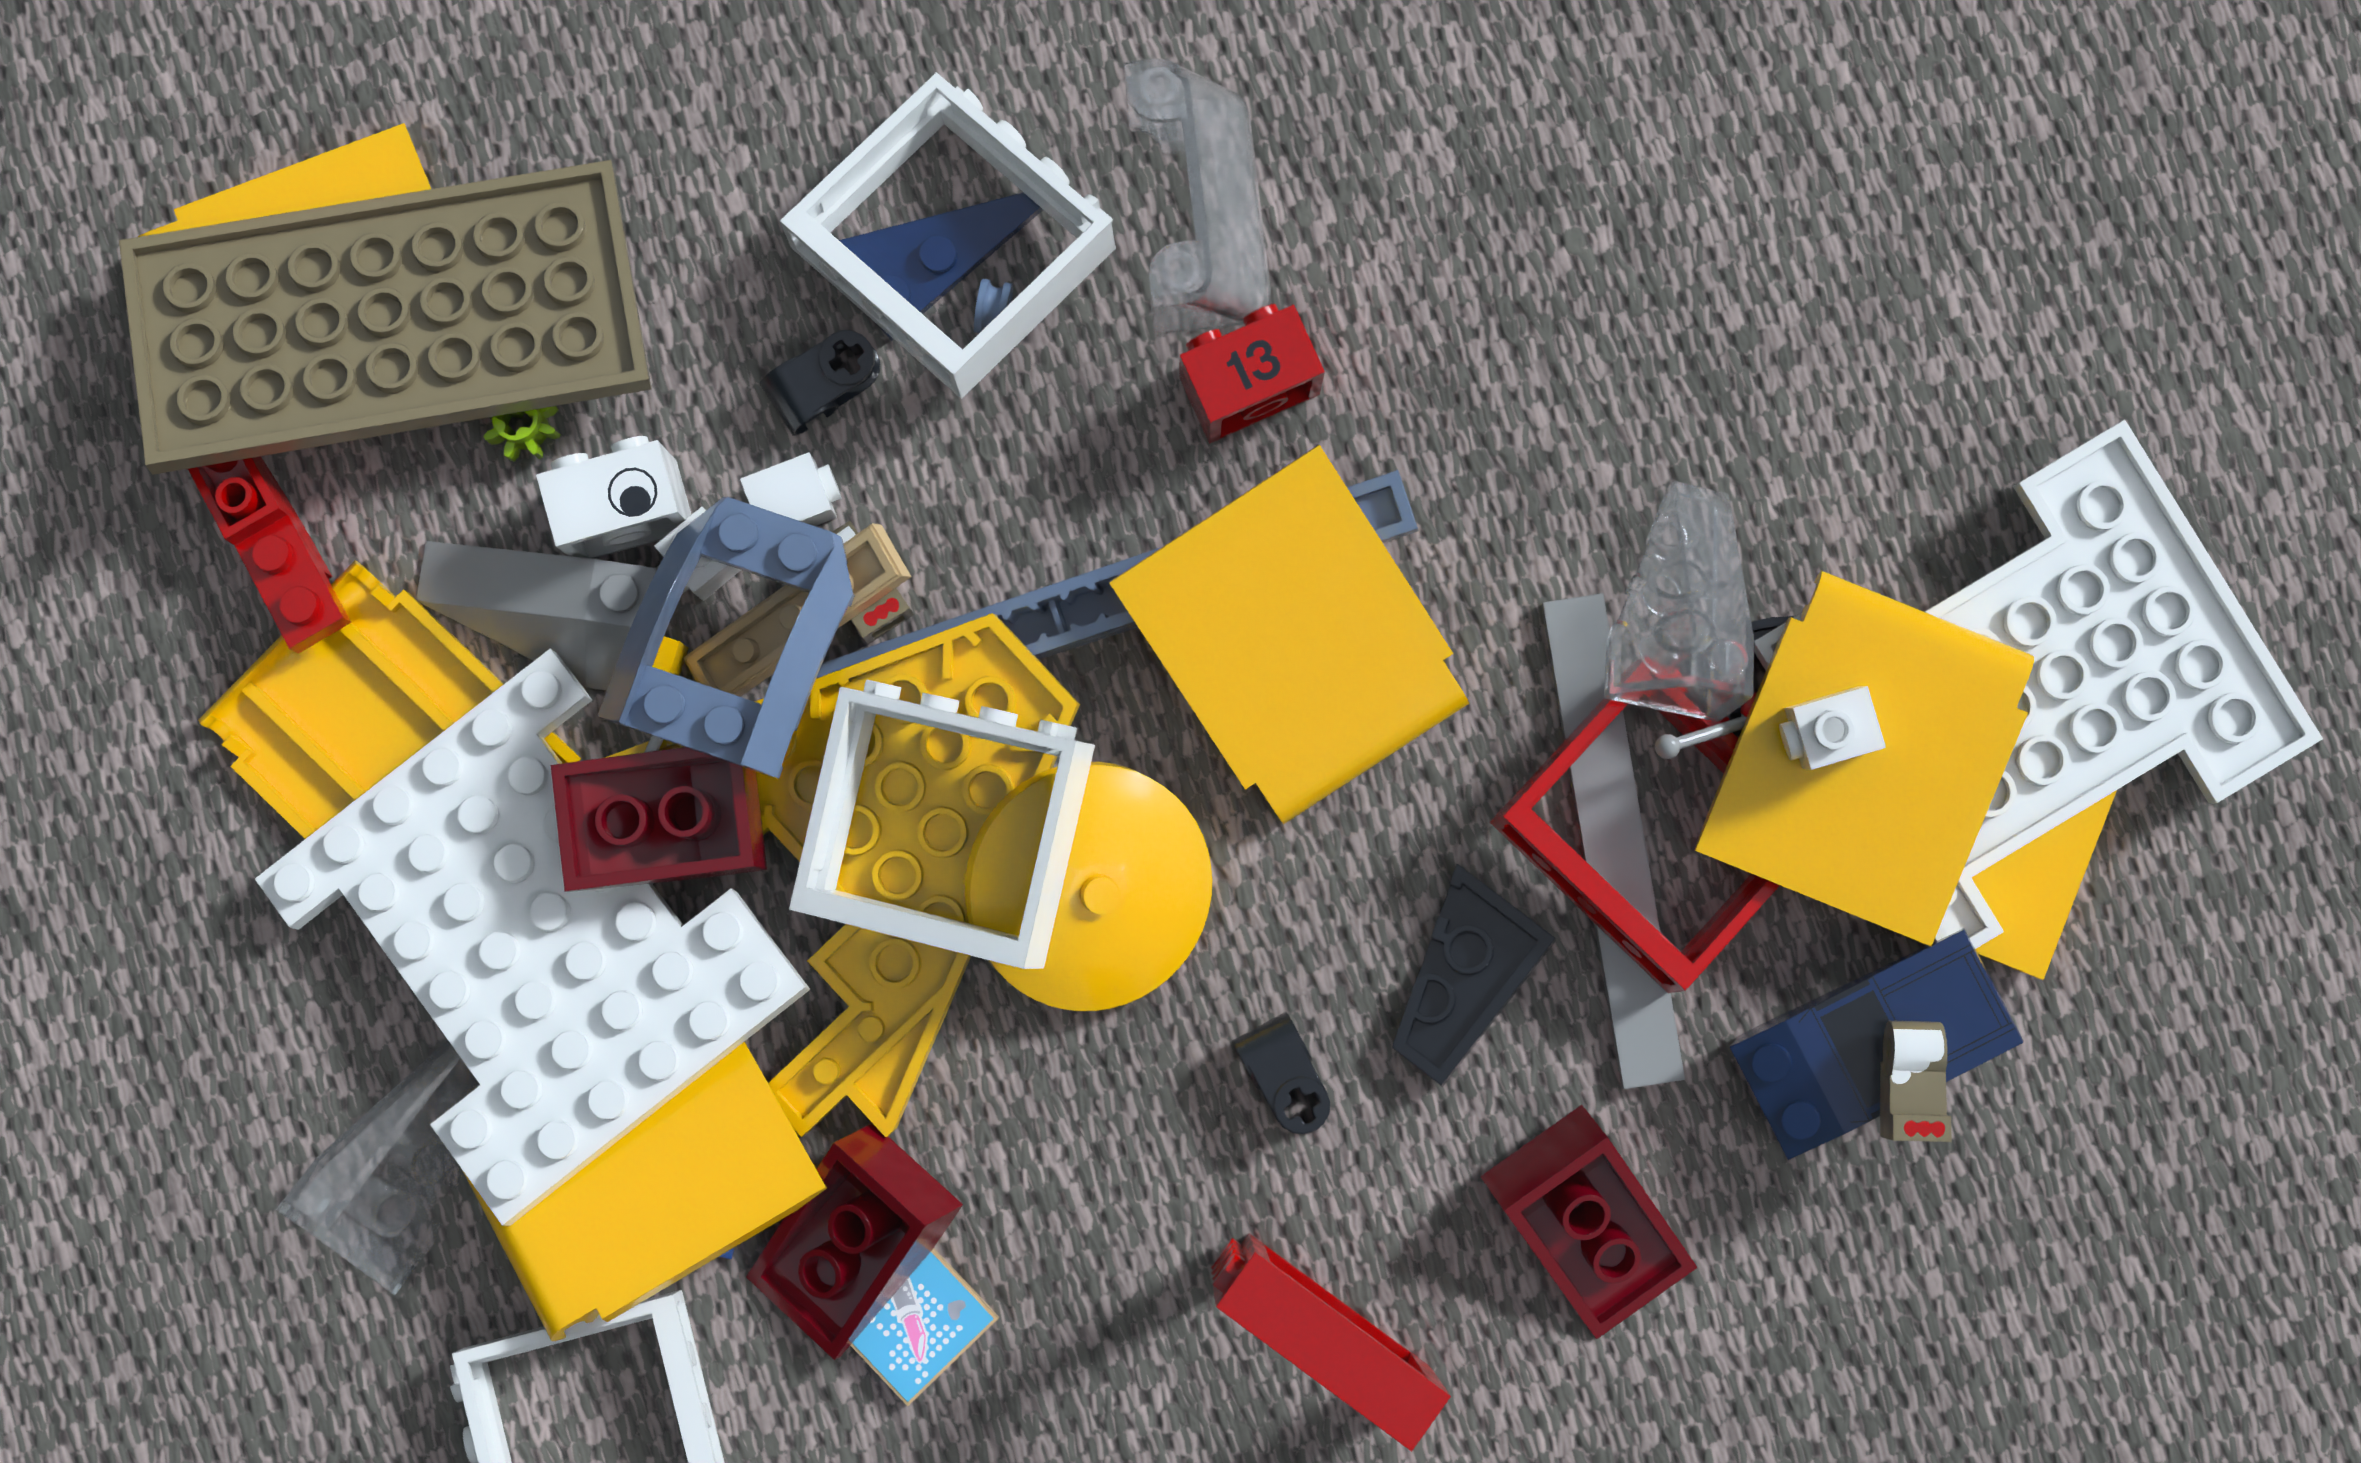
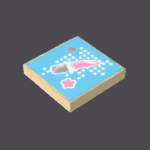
(923, 1328)

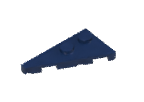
(939, 251)

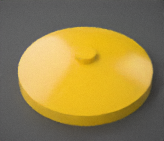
(1128, 896)

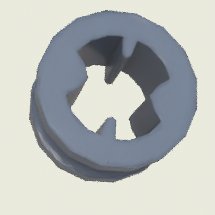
(991, 303)

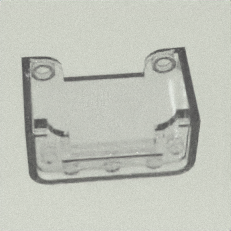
(1226, 268)

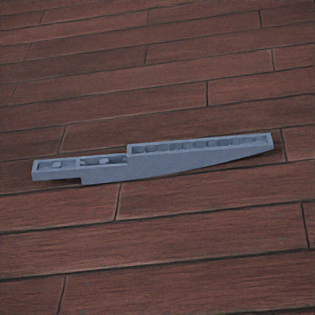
(1090, 610)

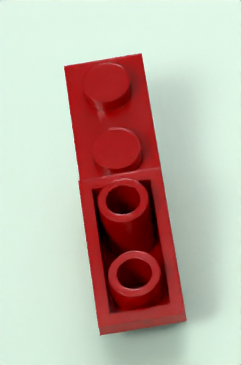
(274, 549)

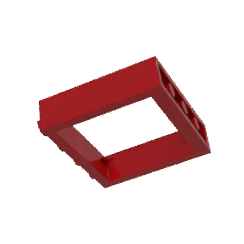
(1593, 894)
(1327, 1340)

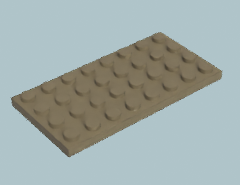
(381, 316)

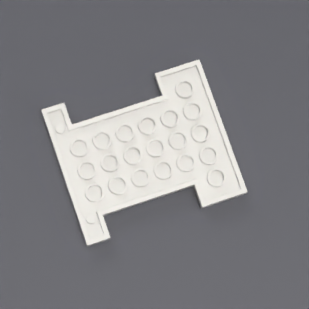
(2130, 655)
(556, 1000)

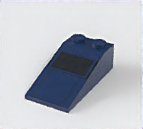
(1822, 1060)

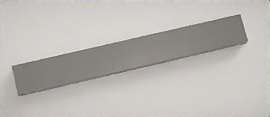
(1611, 839)

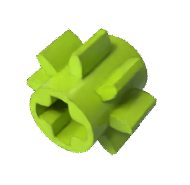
(525, 437)

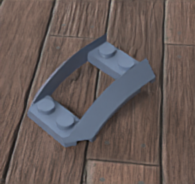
(708, 717)

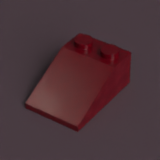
(656, 819)
(1589, 1221)
(854, 1241)

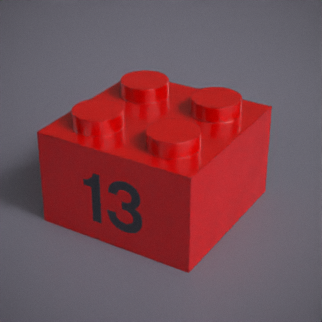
(1250, 371)

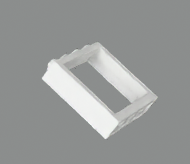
(876, 159)
(835, 803)
(473, 1385)

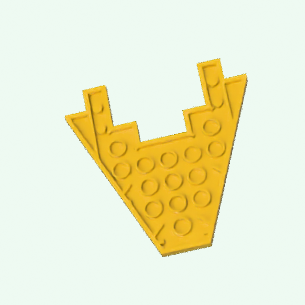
(905, 846)

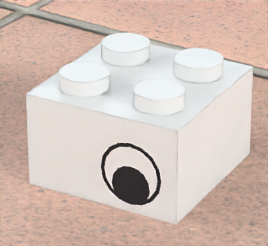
(613, 498)

